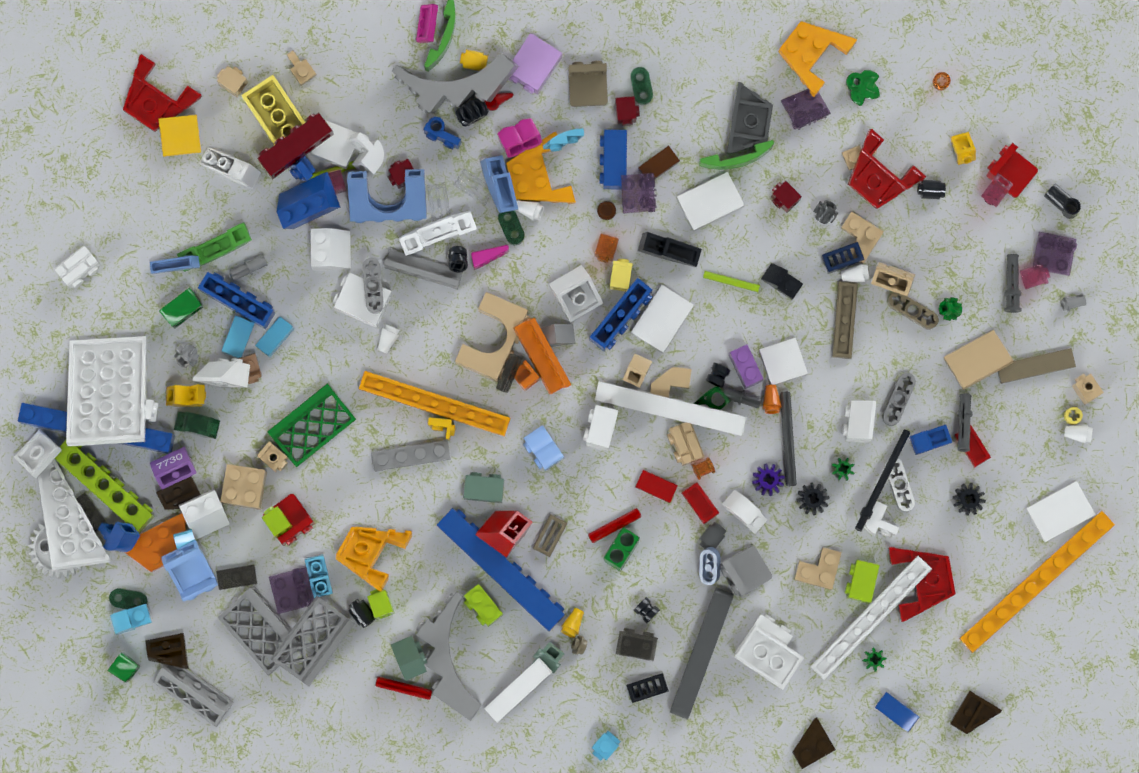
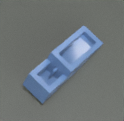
(499, 183)

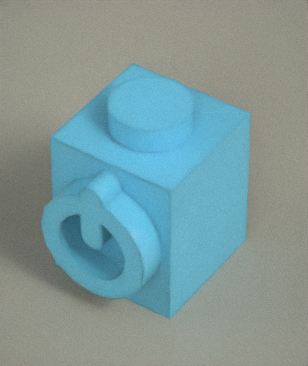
(605, 746)

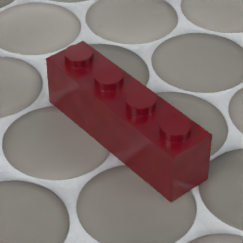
(295, 145)

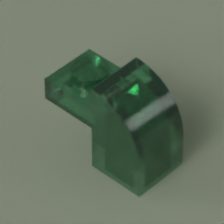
(197, 424)

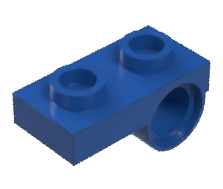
(449, 140)
(302, 169)
(930, 439)

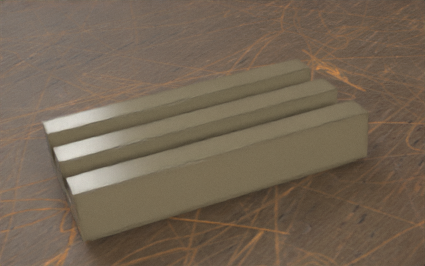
(557, 521)

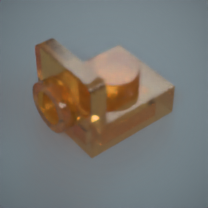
(606, 248)

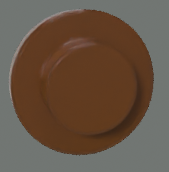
(606, 210)

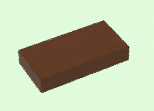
(660, 162)

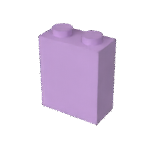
(535, 63)

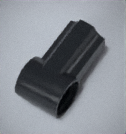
(1061, 199)

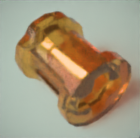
(703, 468)

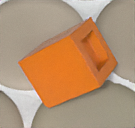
(526, 376)

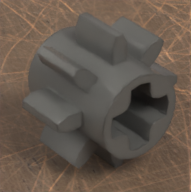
(825, 212)

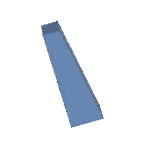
(174, 264)

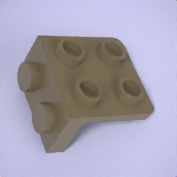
(588, 84)

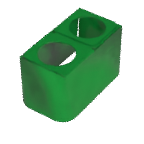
(181, 308)
(708, 401)
(625, 549)
(123, 667)

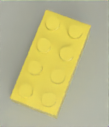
(272, 108)

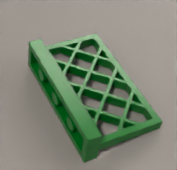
(300, 412)

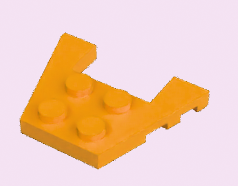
(806, 47)
(531, 178)
(363, 548)

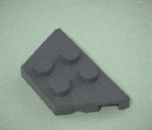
(749, 120)

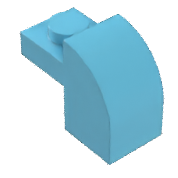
(130, 619)

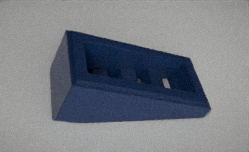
(826, 256)

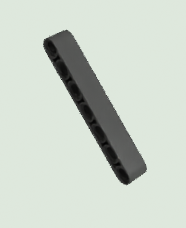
(701, 653)

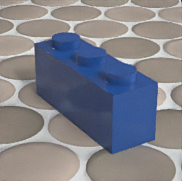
(613, 159)

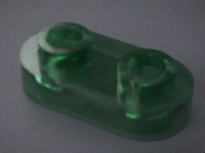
(642, 86)
(511, 226)
(128, 598)

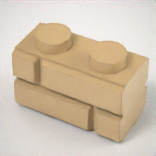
(893, 279)
(686, 444)

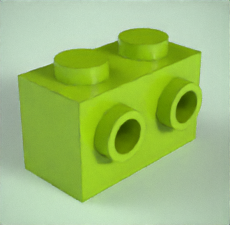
(483, 605)

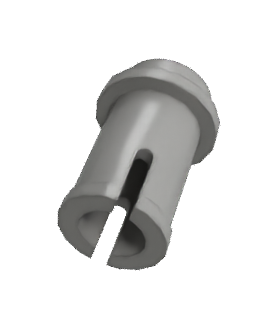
(1073, 302)

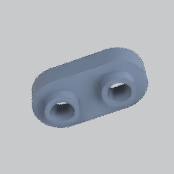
(710, 564)

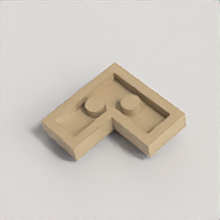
(865, 232)
(820, 575)

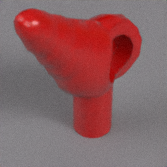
(498, 100)

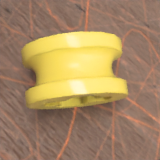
(1077, 411)

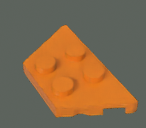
(157, 543)

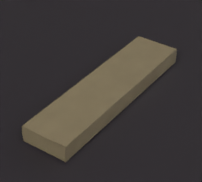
(844, 320)
(1037, 366)

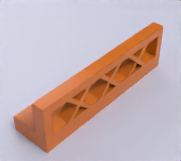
(541, 355)

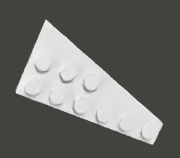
(66, 525)

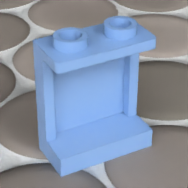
(189, 571)

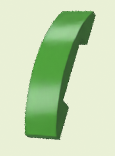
(435, 56)
(713, 162)
(220, 245)

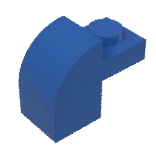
(119, 536)

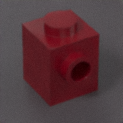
(626, 110)
(397, 172)
(785, 196)

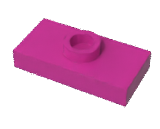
(427, 23)

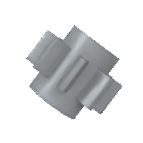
(186, 356)

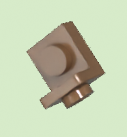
(254, 372)

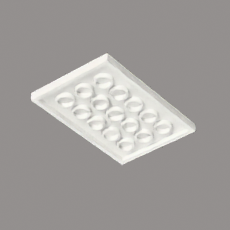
(106, 391)

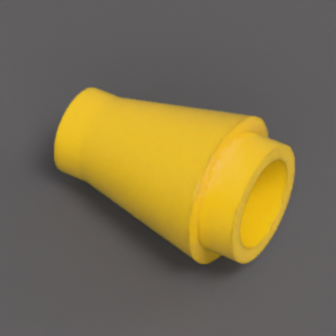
(572, 623)

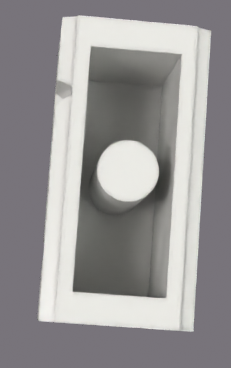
(77, 267)

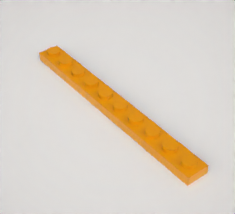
(1036, 581)

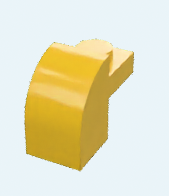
(185, 395)

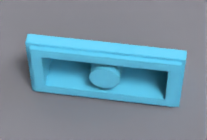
(237, 337)
(274, 337)

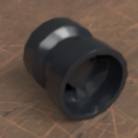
(457, 259)
(718, 375)
(644, 608)

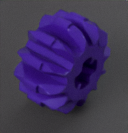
(764, 485)

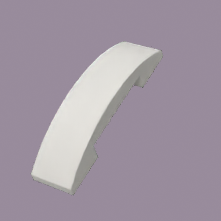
(437, 231)

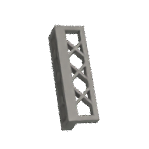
(422, 269)
(194, 689)

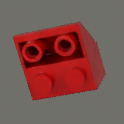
(504, 530)

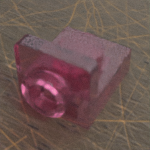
(1034, 276)

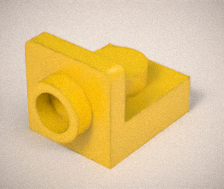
(964, 148)
(438, 425)

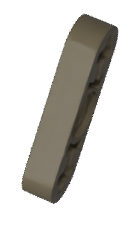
(922, 322)

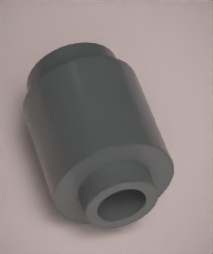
(712, 536)

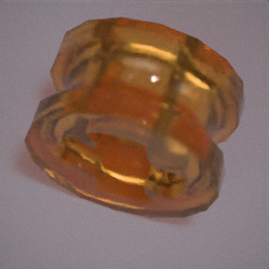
(937, 77)

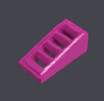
(486, 256)

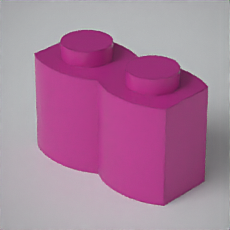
(519, 137)

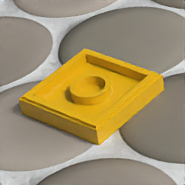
(179, 135)

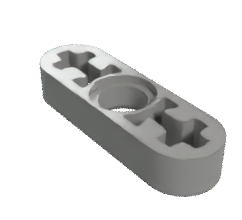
(369, 300)
(909, 388)

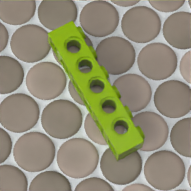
(143, 515)

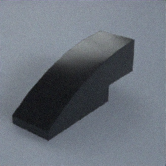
(669, 249)

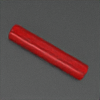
(614, 525)
(403, 688)

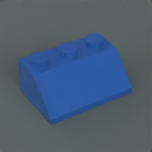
(307, 202)

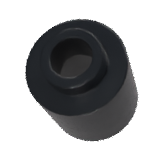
(931, 189)
(361, 613)

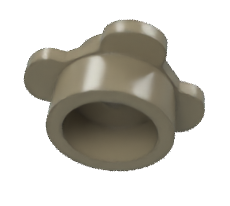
(579, 645)

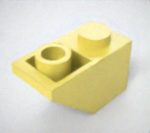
(620, 275)

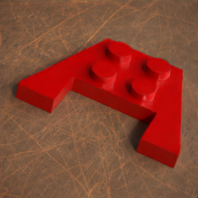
(148, 103)
(874, 180)
(933, 588)

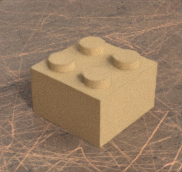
(243, 487)

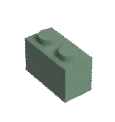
(484, 488)
(409, 657)

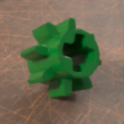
(950, 308)
(841, 474)
(877, 655)

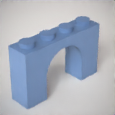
(364, 208)

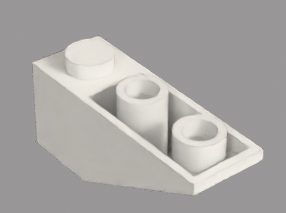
(230, 167)

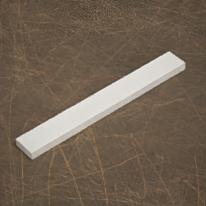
(671, 408)
(871, 617)

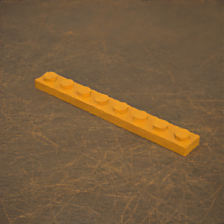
(434, 403)

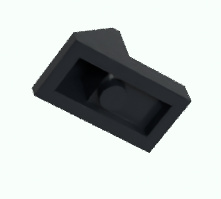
(782, 281)

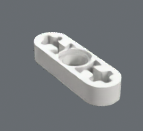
(909, 496)

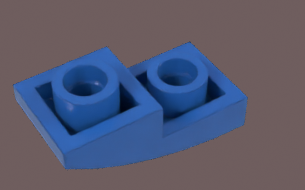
(897, 712)

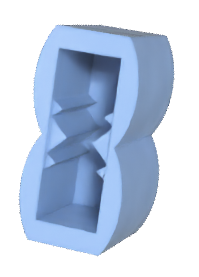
(543, 448)

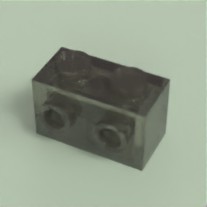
(636, 645)

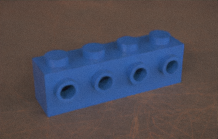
(236, 300)
(617, 319)

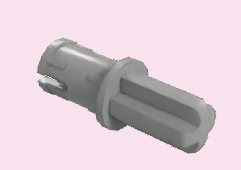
(248, 267)

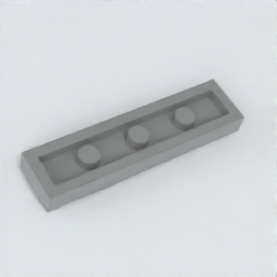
(411, 455)

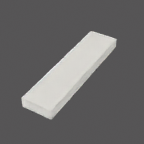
(518, 690)

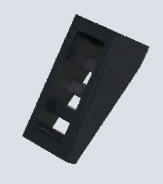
(632, 693)

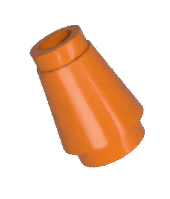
(771, 400)

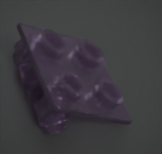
(805, 108)
(638, 193)
(1055, 253)
(291, 590)

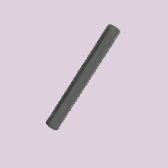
(788, 438)

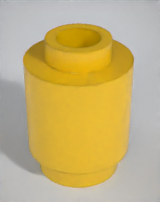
(473, 60)

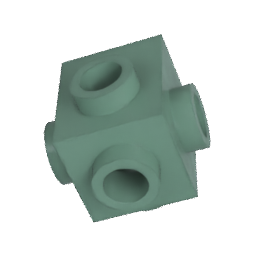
(550, 656)

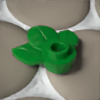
(866, 86)

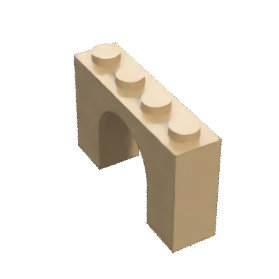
(492, 364)

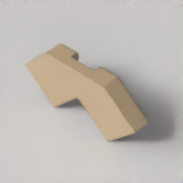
(672, 378)

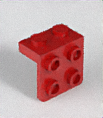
(1013, 168)
(296, 516)

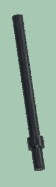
(866, 511)

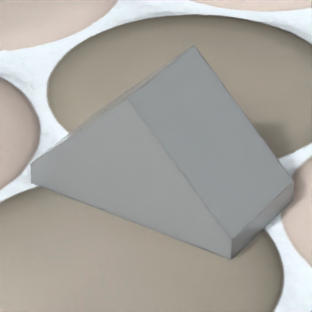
(559, 334)

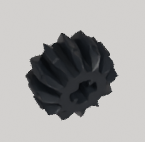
(471, 112)
(806, 501)
(970, 506)

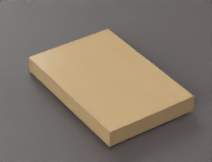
(978, 359)

